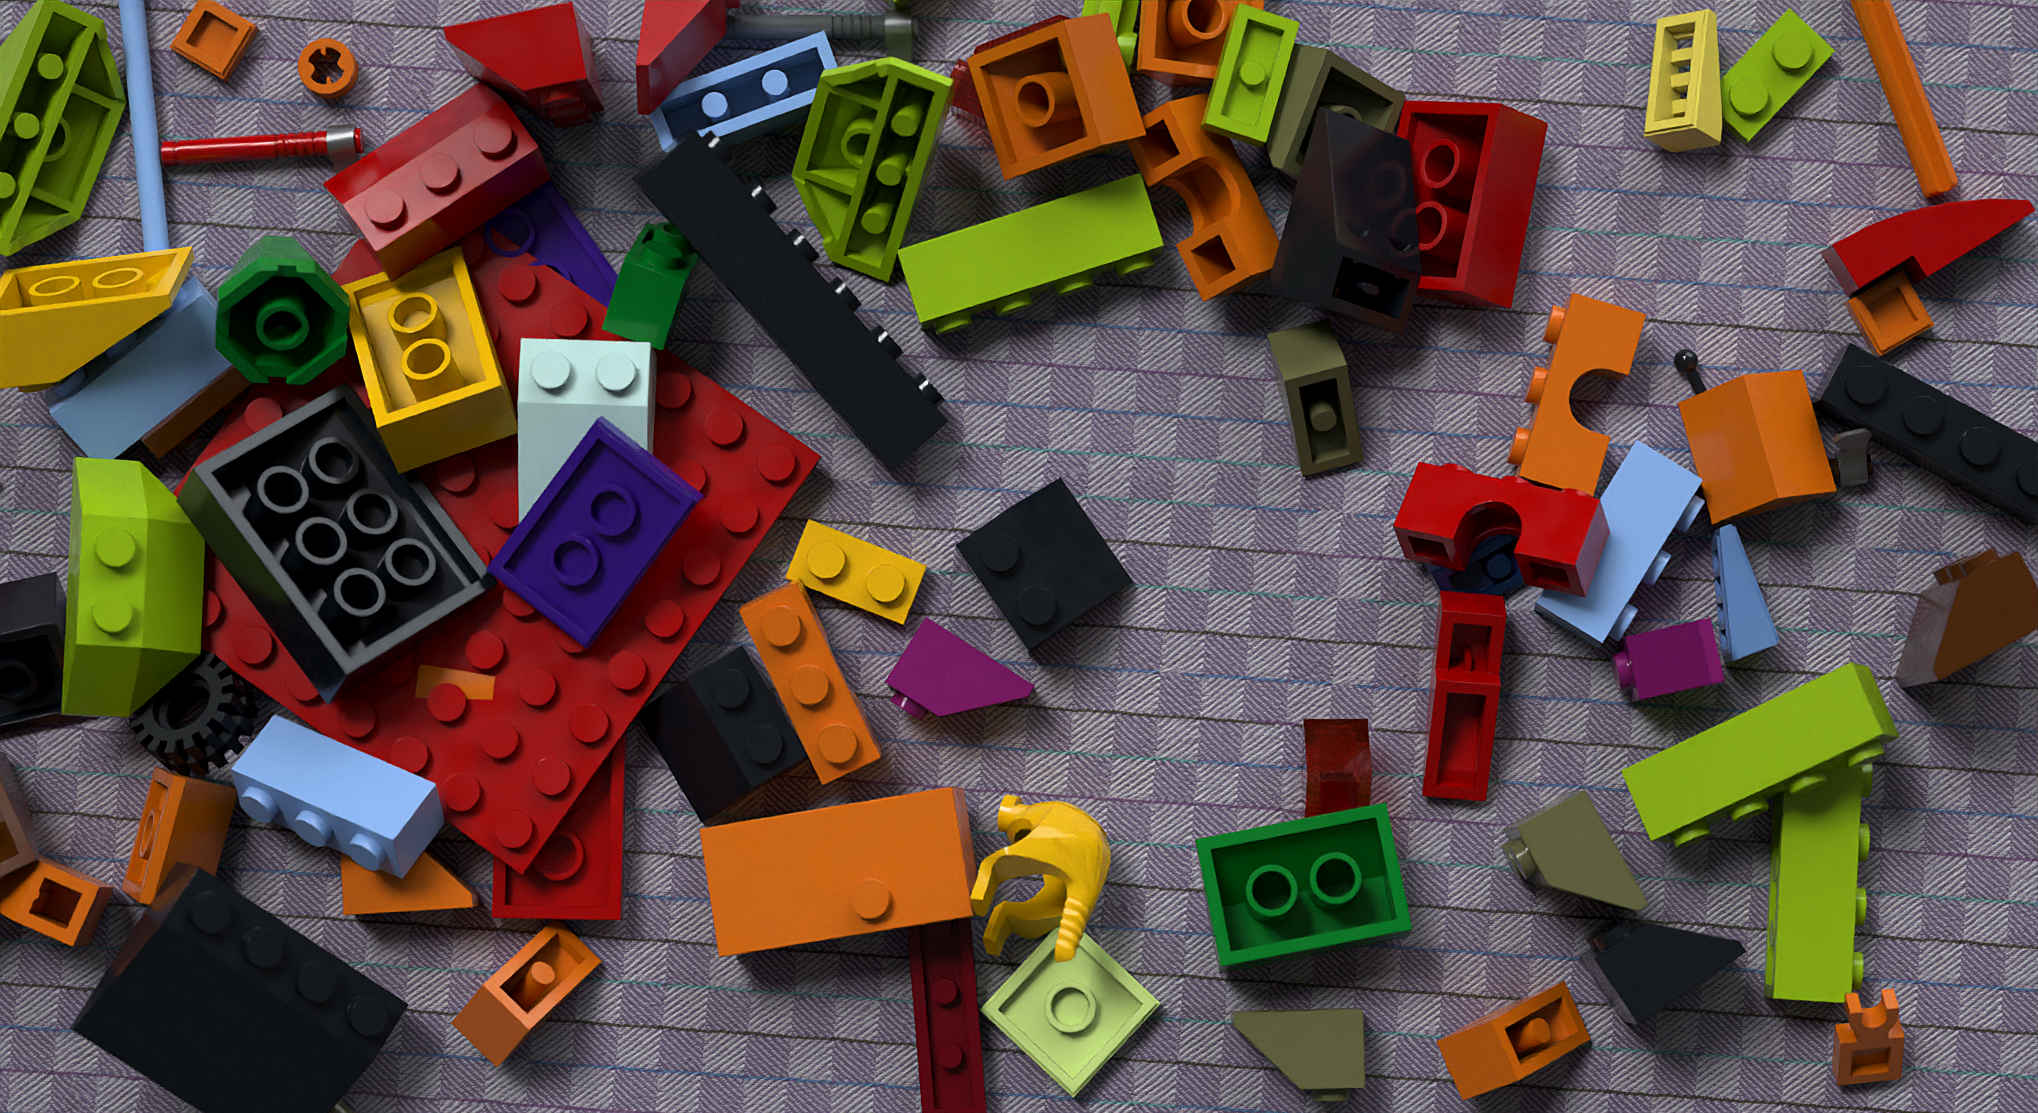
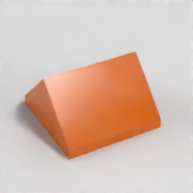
(1184, 39)
(1756, 445)
(181, 823)

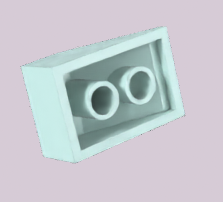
(565, 391)

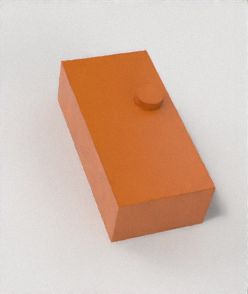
(840, 871)

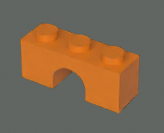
(1231, 231)
(1585, 341)
(810, 681)

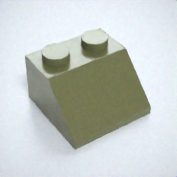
(1572, 853)

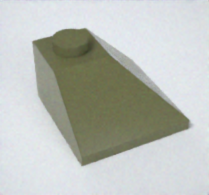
(1324, 80)

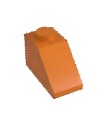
(426, 886)
(525, 992)
(1513, 1041)

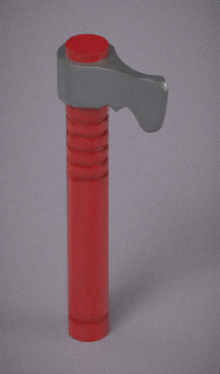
(338, 142)

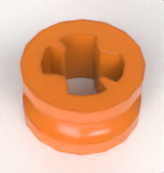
(346, 62)

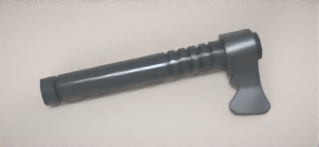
(895, 27)

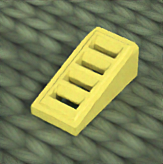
(1691, 121)

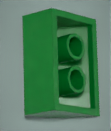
(1303, 888)

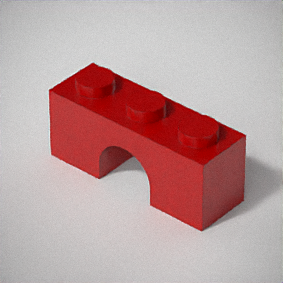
(1455, 510)

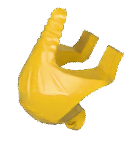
(1074, 862)

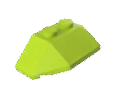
(55, 119)
(870, 157)
(128, 589)

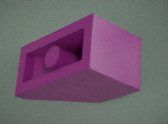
(1667, 660)
(950, 676)

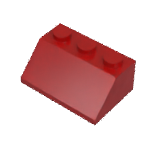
(534, 60)
(438, 180)
(1472, 196)

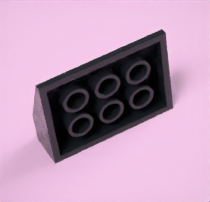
(334, 541)
(235, 1005)

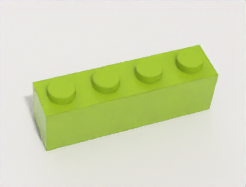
(1031, 253)
(1760, 755)
(1816, 890)

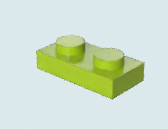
(1770, 74)
(1250, 75)

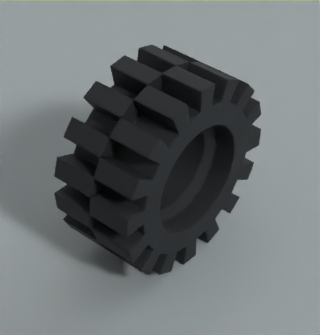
(212, 732)

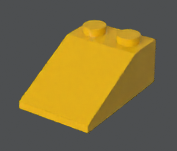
(75, 310)
(429, 362)

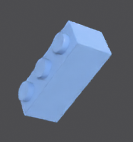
(747, 95)
(141, 377)
(1641, 510)
(337, 796)

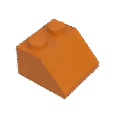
(1056, 95)

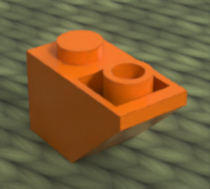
(55, 901)

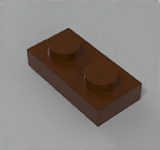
(185, 422)

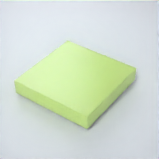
(1070, 1012)

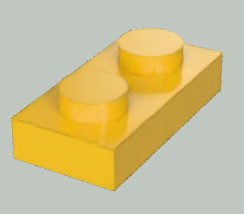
(856, 572)

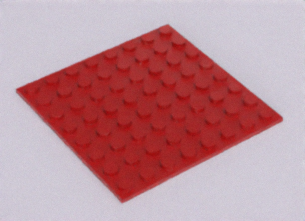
(557, 709)

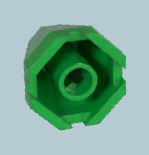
(280, 314)

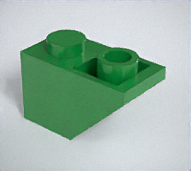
(652, 286)

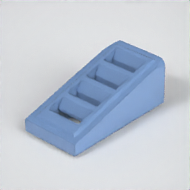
(1741, 609)

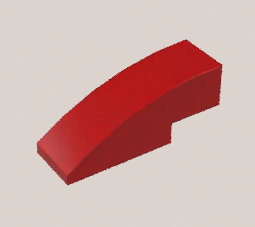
(1921, 240)
(1463, 695)

